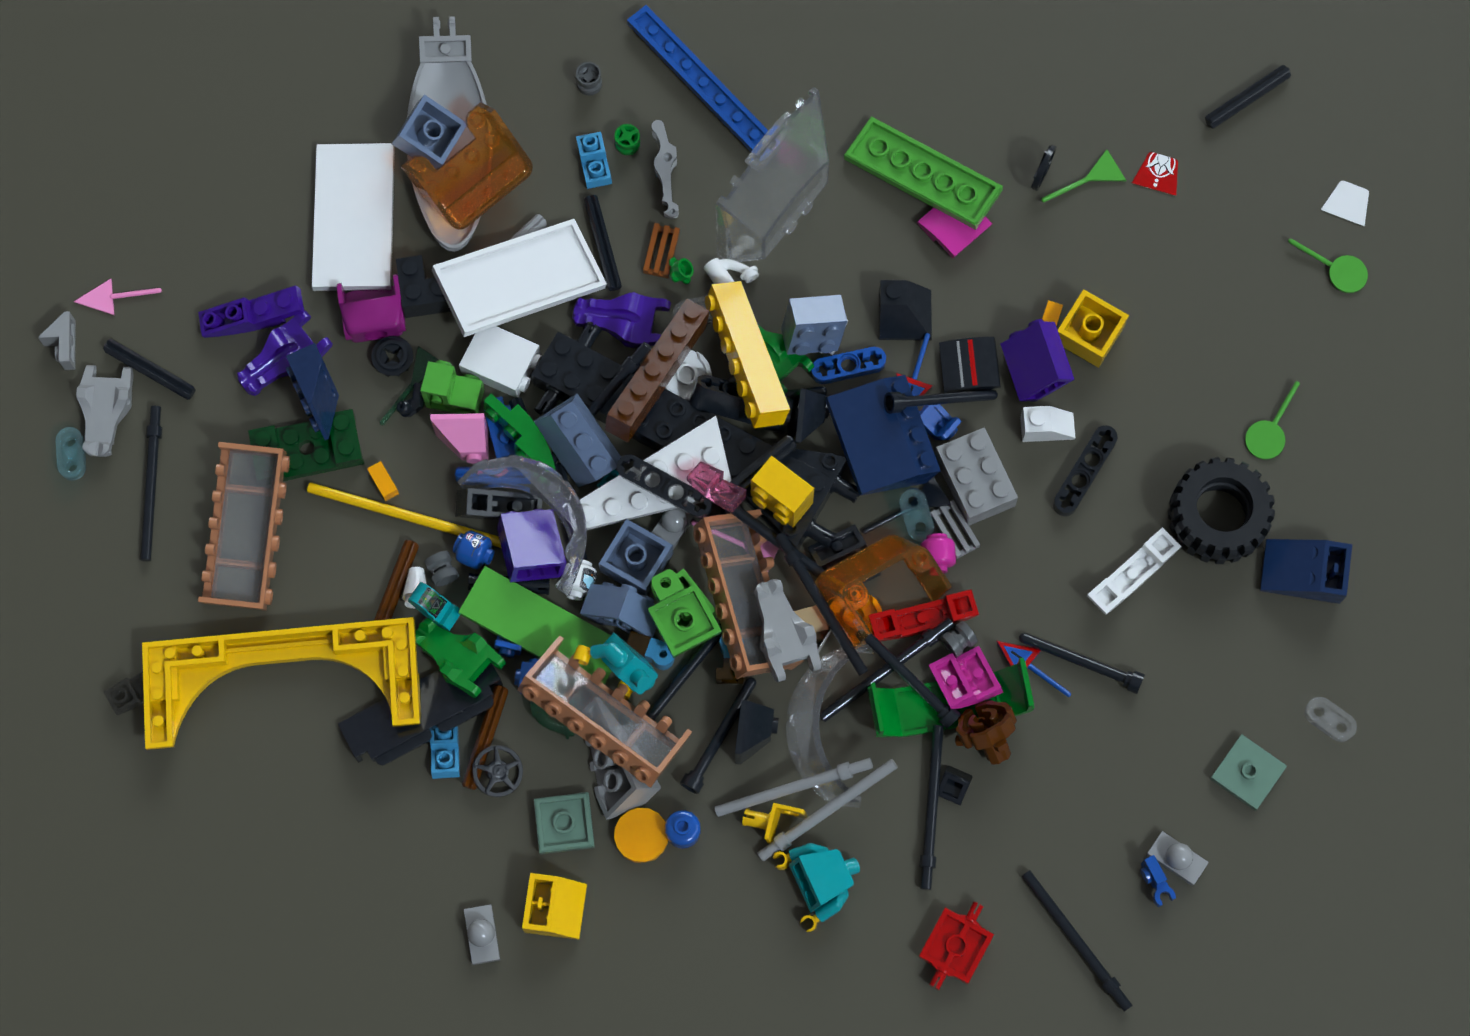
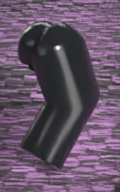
(414, 404)

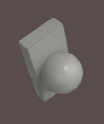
(673, 525)
(1178, 858)
(482, 934)

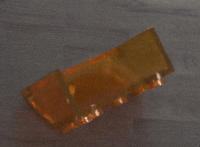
(476, 174)

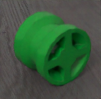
(629, 134)

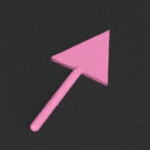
(102, 297)

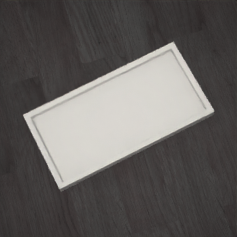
(353, 217)
(518, 277)

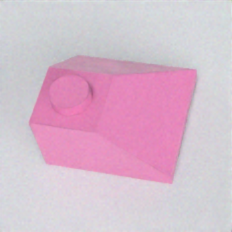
(463, 434)

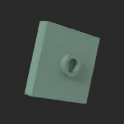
(1248, 772)
(564, 823)

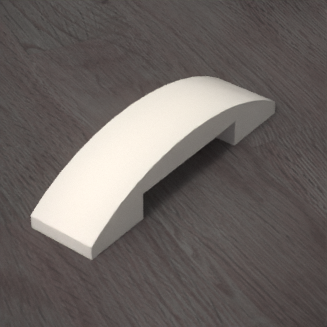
(1134, 571)

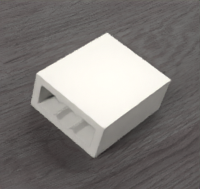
(501, 360)

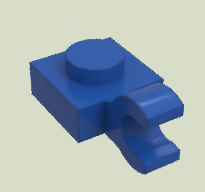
(1154, 874)

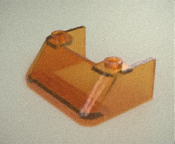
(844, 586)

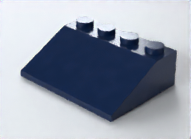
(879, 446)

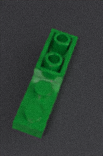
(519, 426)

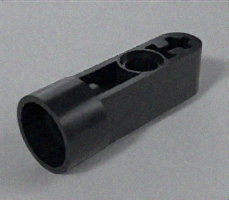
(722, 399)

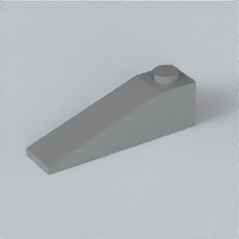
(617, 788)

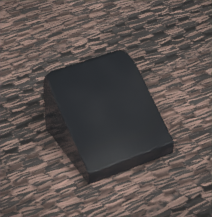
(954, 785)

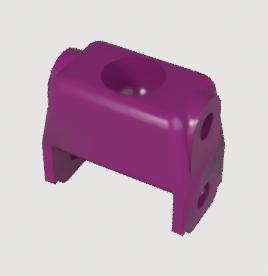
(371, 313)

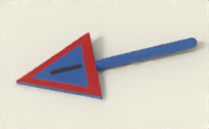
(918, 387)
(1014, 652)

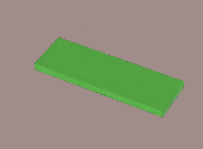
(923, 172)
(529, 619)

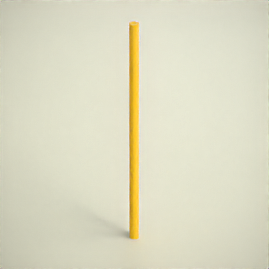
(395, 512)

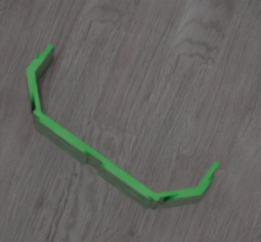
(906, 714)

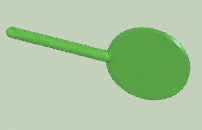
(1345, 273)
(1265, 437)

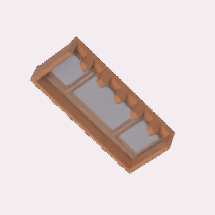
(244, 526)
(733, 571)
(602, 714)

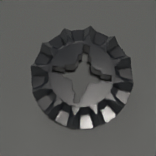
(392, 345)

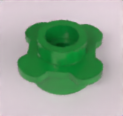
(681, 270)

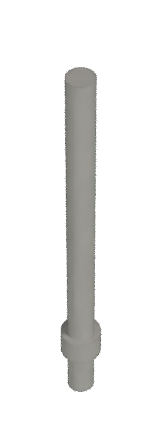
(843, 771)
(784, 840)

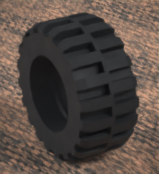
(1236, 481)

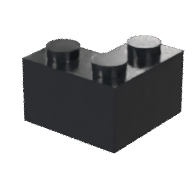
(419, 294)

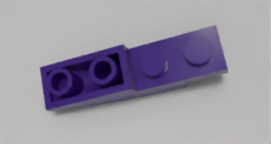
(251, 315)

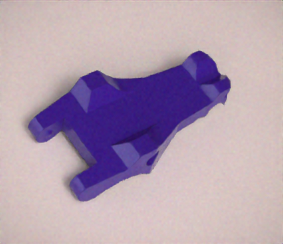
(625, 317)
(272, 360)

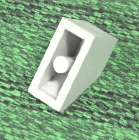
(1046, 424)

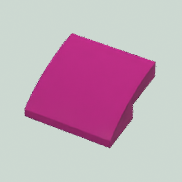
(949, 232)
(965, 678)

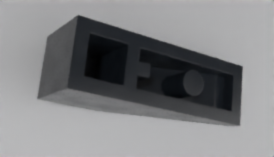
(491, 503)

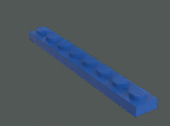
(697, 77)

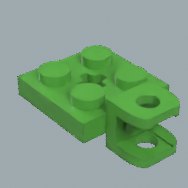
(677, 601)

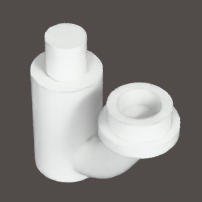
(718, 271)

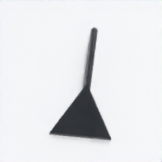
(934, 496)

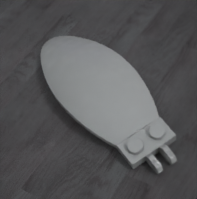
(453, 83)

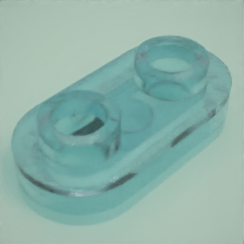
(70, 454)
(916, 514)

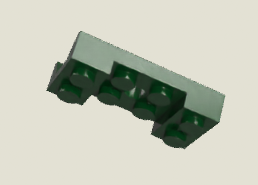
(336, 453)

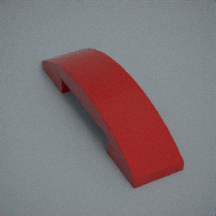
(919, 618)

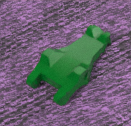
(783, 363)
(457, 656)

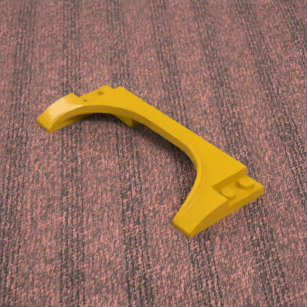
(183, 668)

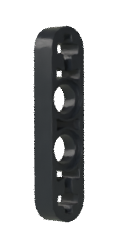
(1083, 469)
(662, 489)

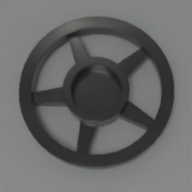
(1043, 167)
(497, 771)

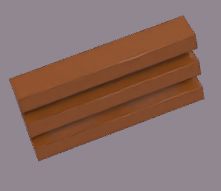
(666, 230)

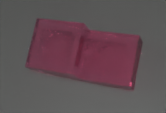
(711, 485)

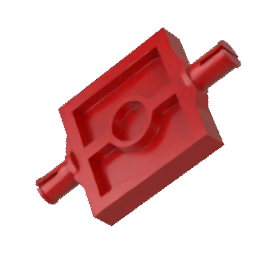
(956, 945)

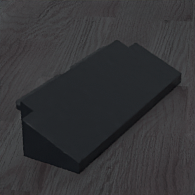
(440, 705)

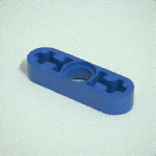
(868, 368)

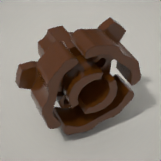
(988, 731)

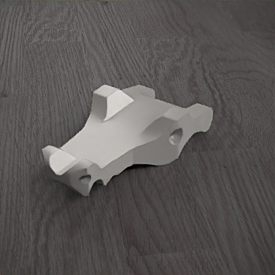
(664, 165)
(104, 406)
(784, 634)

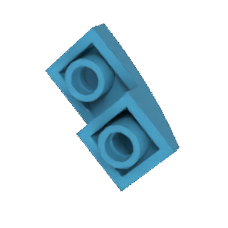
(594, 160)
(445, 754)

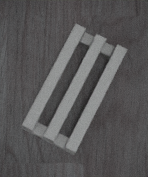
(963, 523)

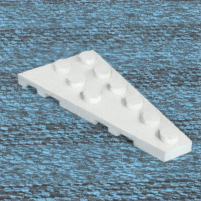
(623, 500)

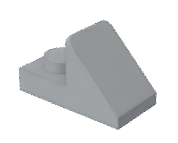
(62, 336)

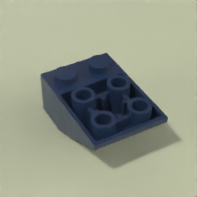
(314, 387)
(1307, 569)

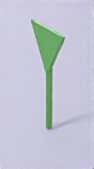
(1104, 170)

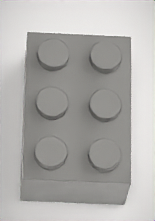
(976, 476)

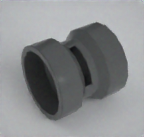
(585, 74)
(441, 568)
(959, 639)

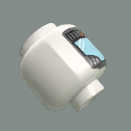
(585, 577)

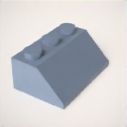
(578, 441)

